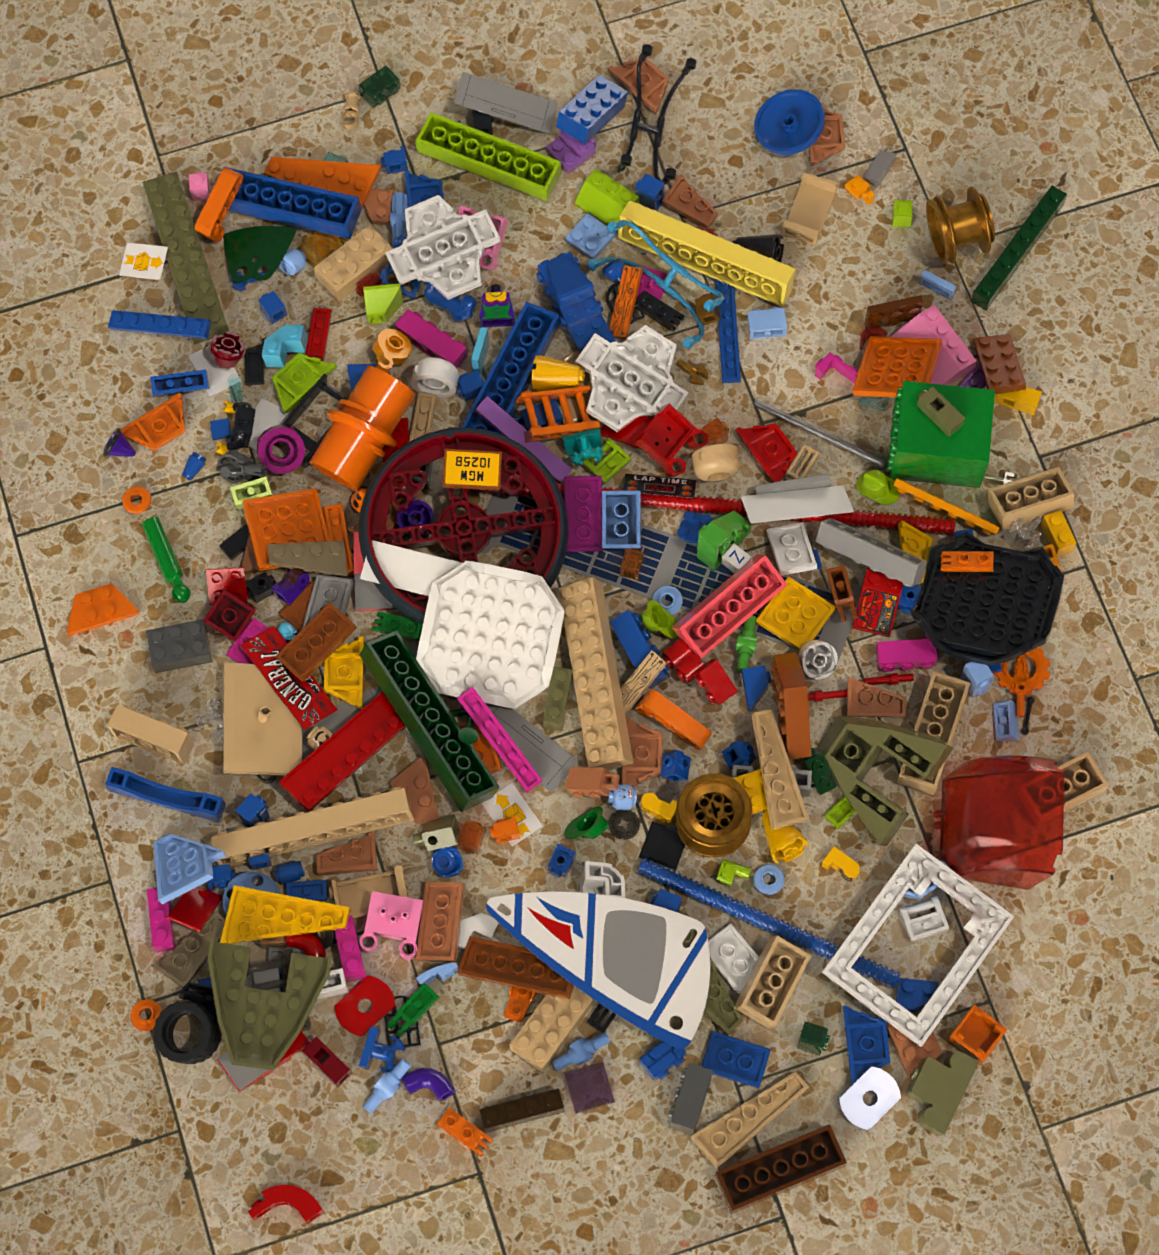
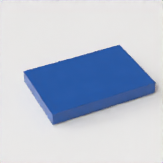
(736, 1059)

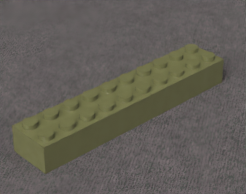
(184, 252)

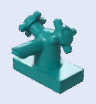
(583, 444)

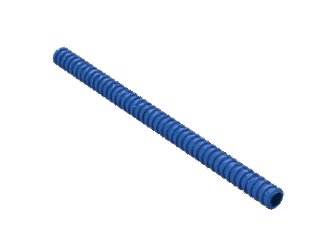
(762, 920)

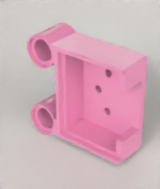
(493, 251)
(401, 928)

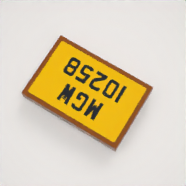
(472, 469)

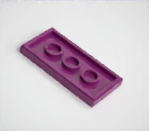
(584, 513)

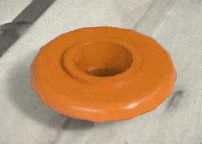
(130, 494)
(145, 1025)

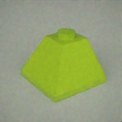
(382, 302)

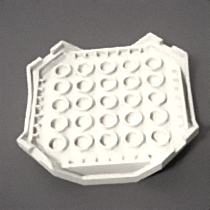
(490, 633)

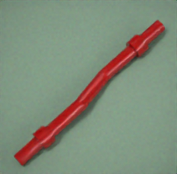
(893, 679)

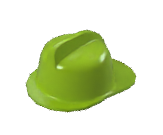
(877, 487)
(658, 619)

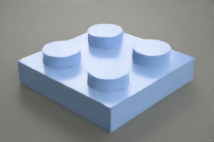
(589, 237)

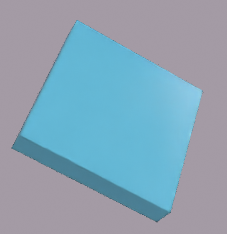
(480, 350)

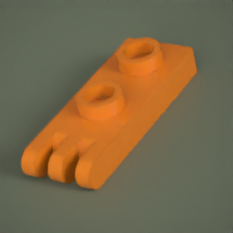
(966, 561)
(464, 1131)

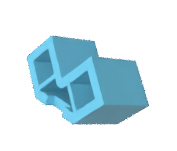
(286, 339)

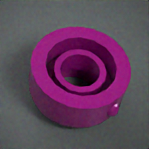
(284, 464)

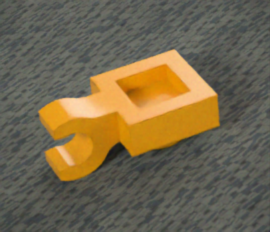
(860, 188)

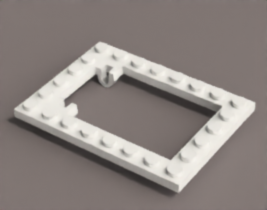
(986, 926)

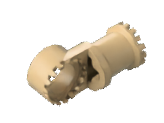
(351, 110)

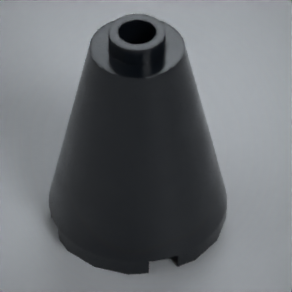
(763, 244)

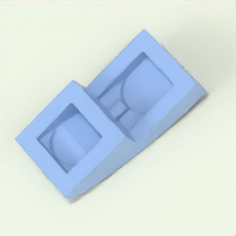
(443, 972)

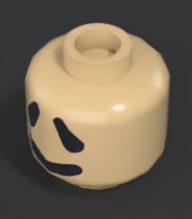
(318, 736)

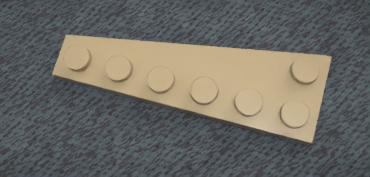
(780, 786)
(734, 1130)

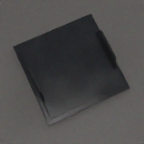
(663, 846)

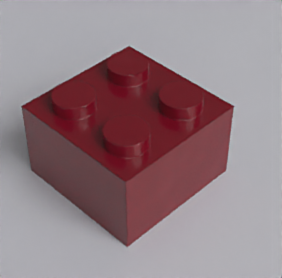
(230, 614)

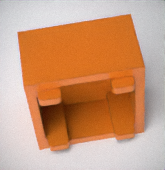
(977, 1034)

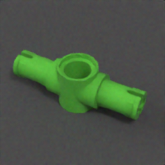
(746, 643)

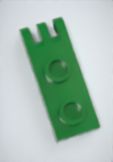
(405, 626)

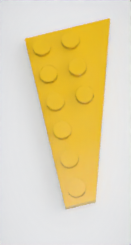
(270, 915)

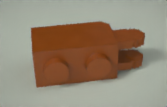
(842, 591)

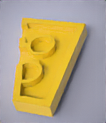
(914, 542)

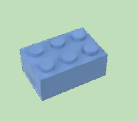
(621, 519)

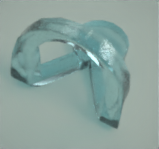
(865, 403)

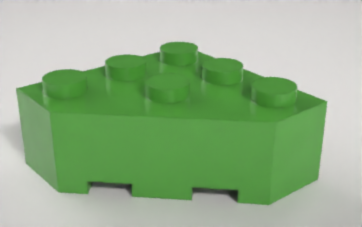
(720, 536)

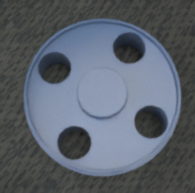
(247, 880)

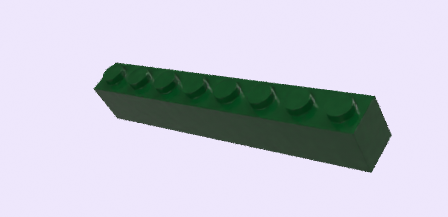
(1018, 248)

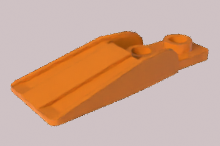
(518, 1003)

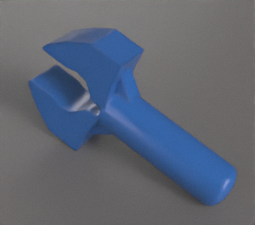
(241, 286)

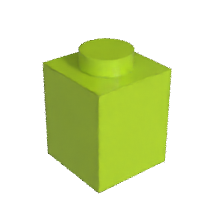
(902, 213)

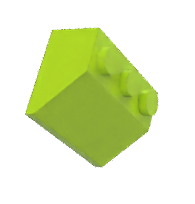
(604, 197)

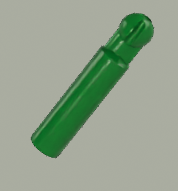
(166, 558)

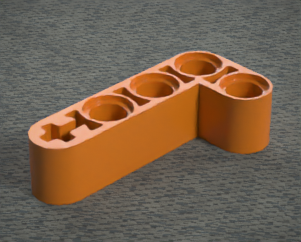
(218, 204)
(672, 717)

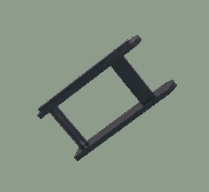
(309, 443)

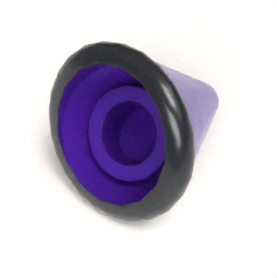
(118, 445)

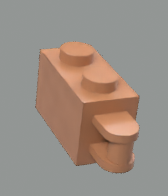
(591, 782)

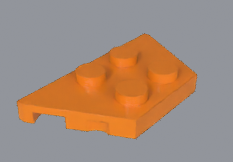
(158, 425)
(99, 608)

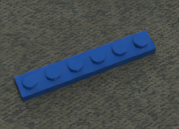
(159, 324)

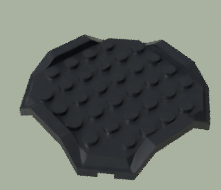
(993, 613)

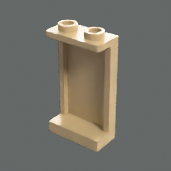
(357, 892)

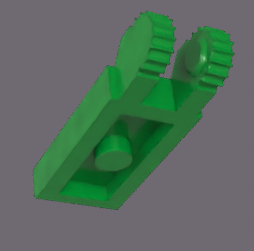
(414, 1009)

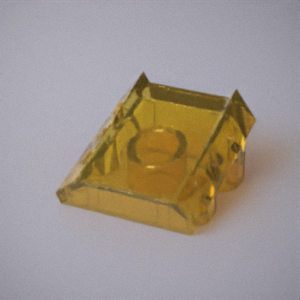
(319, 246)

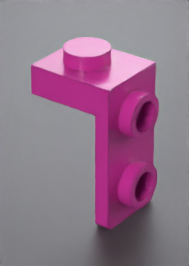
(837, 363)

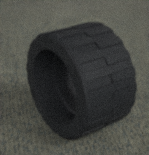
(165, 1026)

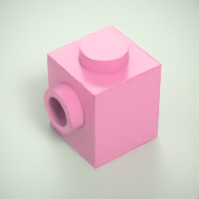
(199, 186)

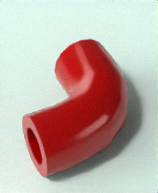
(307, 943)

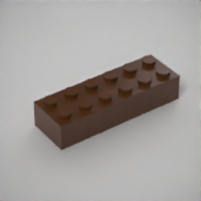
(780, 1169)

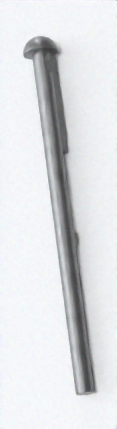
(881, 462)

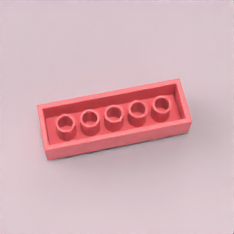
(730, 605)

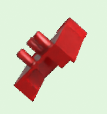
(666, 436)

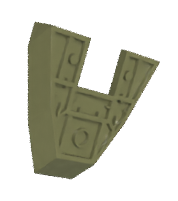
(260, 1022)

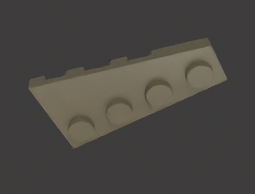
(321, 557)

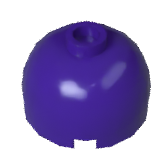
(417, 514)

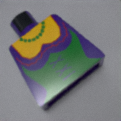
(496, 308)

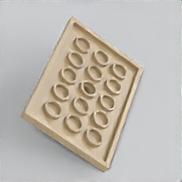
(257, 725)

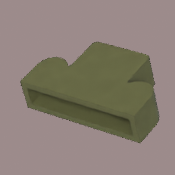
(940, 1089)

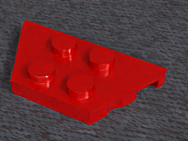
(769, 449)

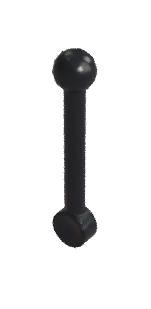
(1025, 730)

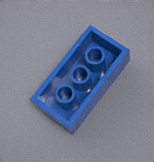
(591, 109)

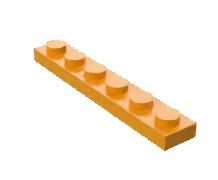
(953, 510)

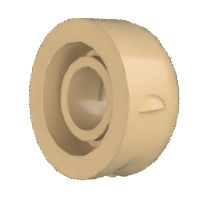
(716, 462)

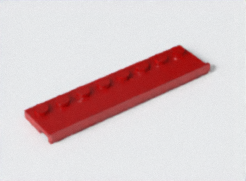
(343, 753)

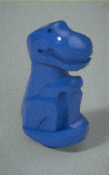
(460, 309)

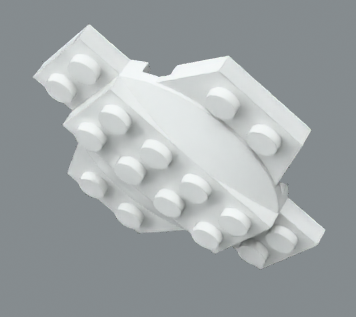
(443, 247)
(630, 377)

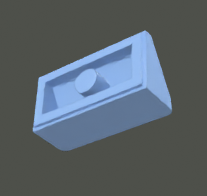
(1006, 721)

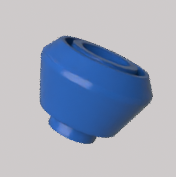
(614, 270)

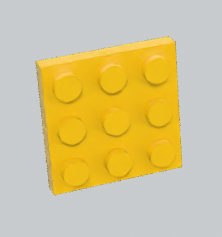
(796, 614)

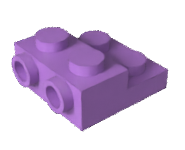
(571, 151)

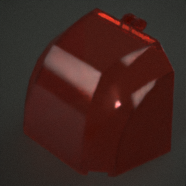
(1002, 820)

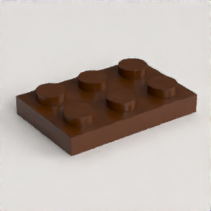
(893, 312)

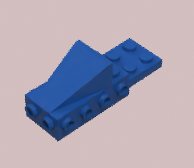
(573, 299)

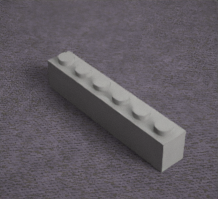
(871, 552)

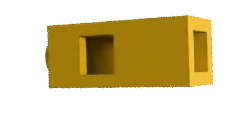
(1021, 400)

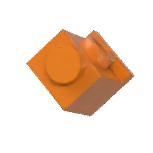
(505, 830)

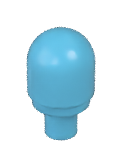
(287, 631)

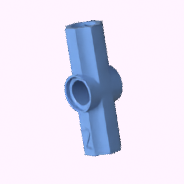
(398, 216)

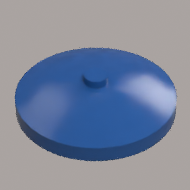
(789, 122)

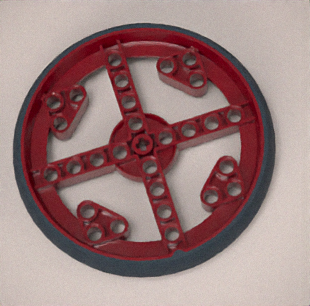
(430, 447)

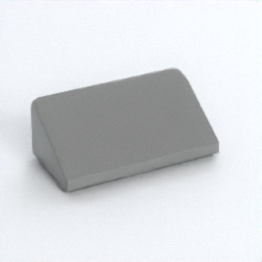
(879, 167)

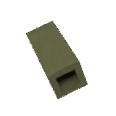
(940, 411)

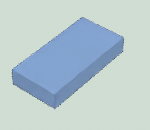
(937, 284)

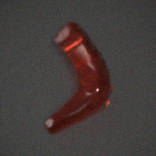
(871, 331)

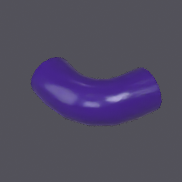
(430, 1079)

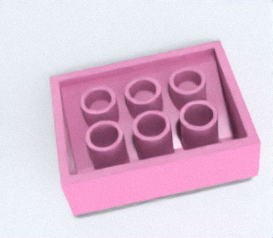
(954, 358)

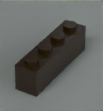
(522, 1110)

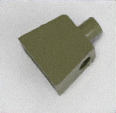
(438, 833)

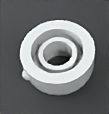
(435, 377)

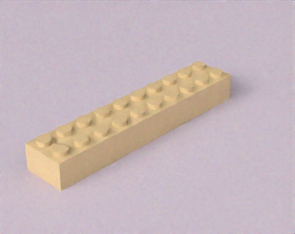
(595, 675)
(315, 827)

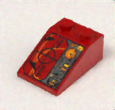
(877, 603)

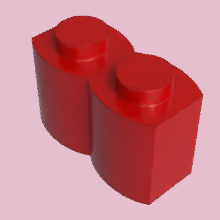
(682, 660)

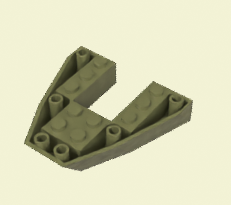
(853, 748)

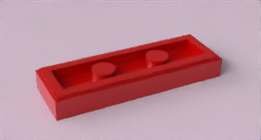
(318, 333)

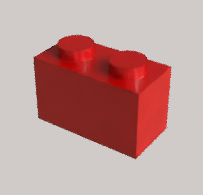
(715, 682)

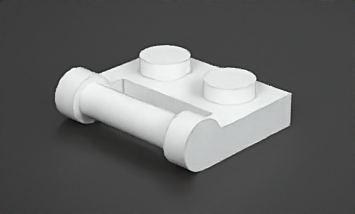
(927, 924)

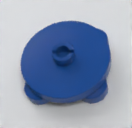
(691, 525)

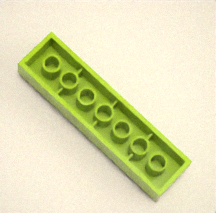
(488, 156)

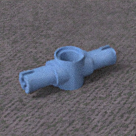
(581, 1051)

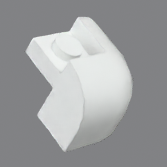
(602, 879)

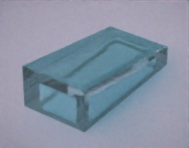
(333, 157)
(235, 389)

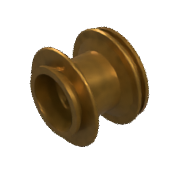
(960, 225)
(720, 793)

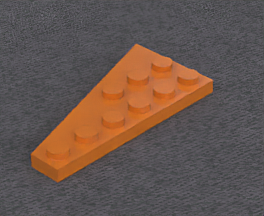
(339, 177)

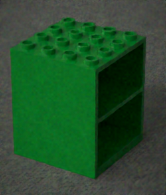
(925, 453)

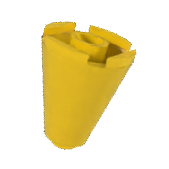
(555, 374)
(785, 842)

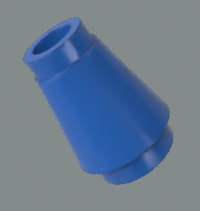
(193, 466)

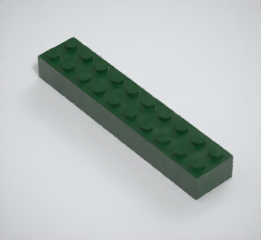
(428, 720)

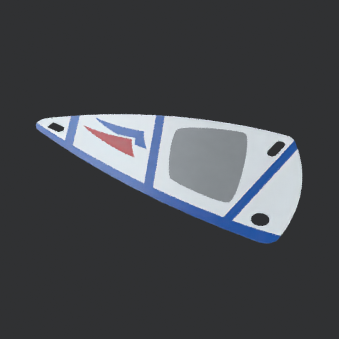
(618, 955)

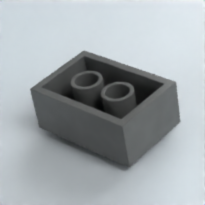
(179, 646)
(689, 1099)

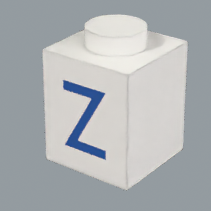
(735, 558)

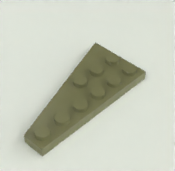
(718, 1004)

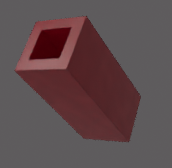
(326, 1061)

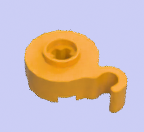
(391, 349)

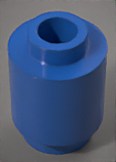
(289, 872)

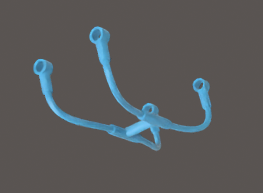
(664, 284)

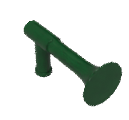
(468, 734)

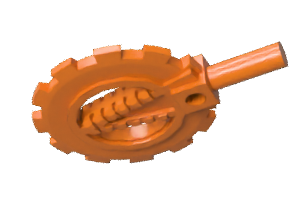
(1021, 683)

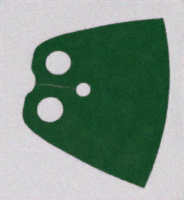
(264, 242)

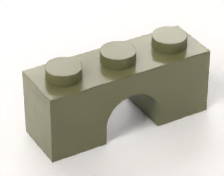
(557, 698)

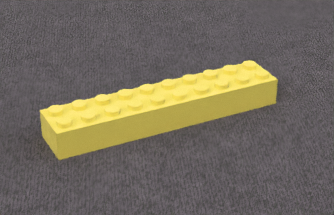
(709, 254)

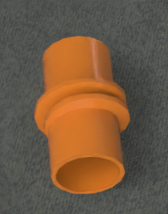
(362, 427)

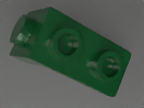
(820, 770)

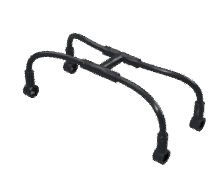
(626, 159)

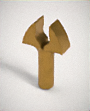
(694, 372)

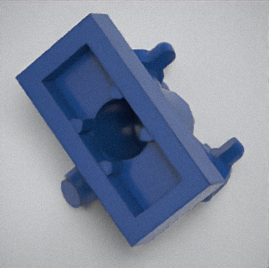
(380, 1051)

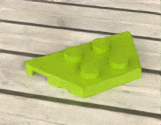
(298, 379)

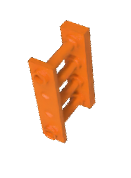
(554, 430)

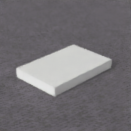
(791, 549)
(732, 957)

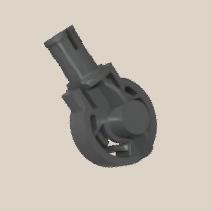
(239, 467)

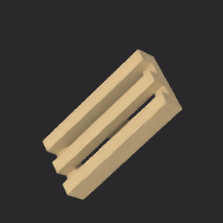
(810, 450)

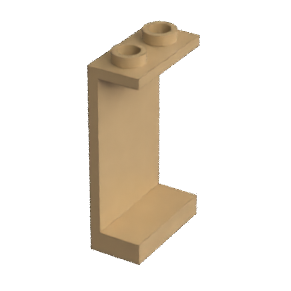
(810, 209)

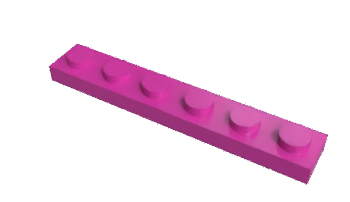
(499, 739)

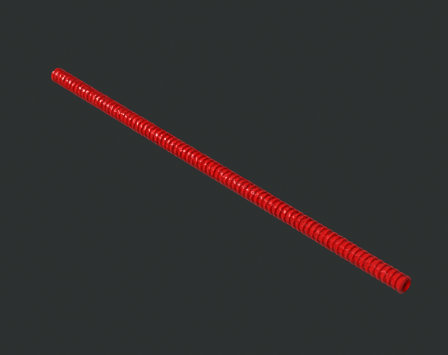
(727, 506)

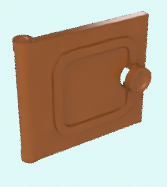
(297, 610)

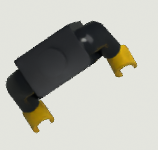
(241, 428)

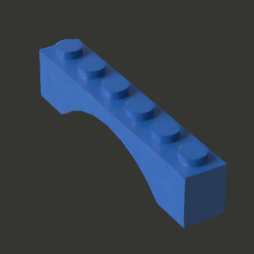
(189, 802)

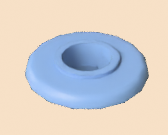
(674, 593)
(772, 870)

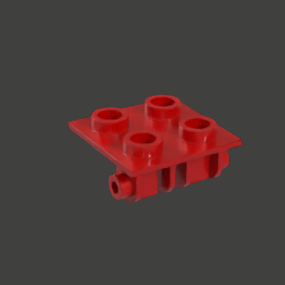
(230, 578)

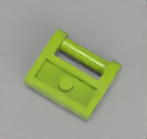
(611, 464)

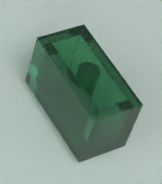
(379, 86)
(813, 1038)

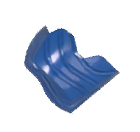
(447, 861)

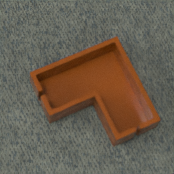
(792, 700)

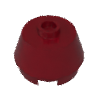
(227, 349)

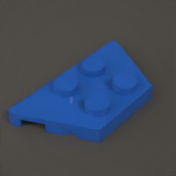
(421, 188)
(865, 1042)

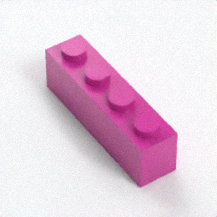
(430, 339)

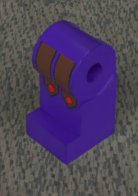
(291, 586)

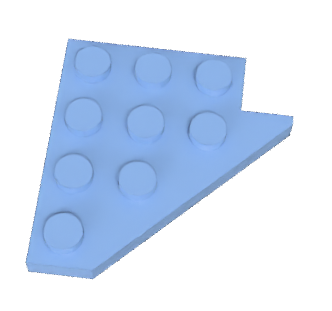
(182, 865)

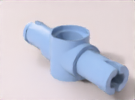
(387, 1085)

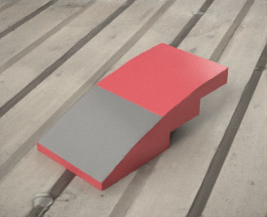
(366, 593)

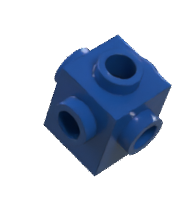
(739, 754)
(675, 766)

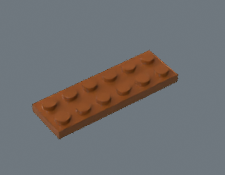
(511, 967)

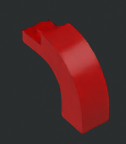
(287, 1195)

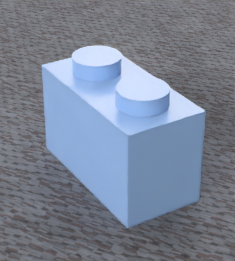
(766, 323)
(979, 677)

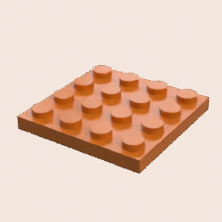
(895, 360)
(284, 519)

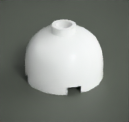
(817, 659)

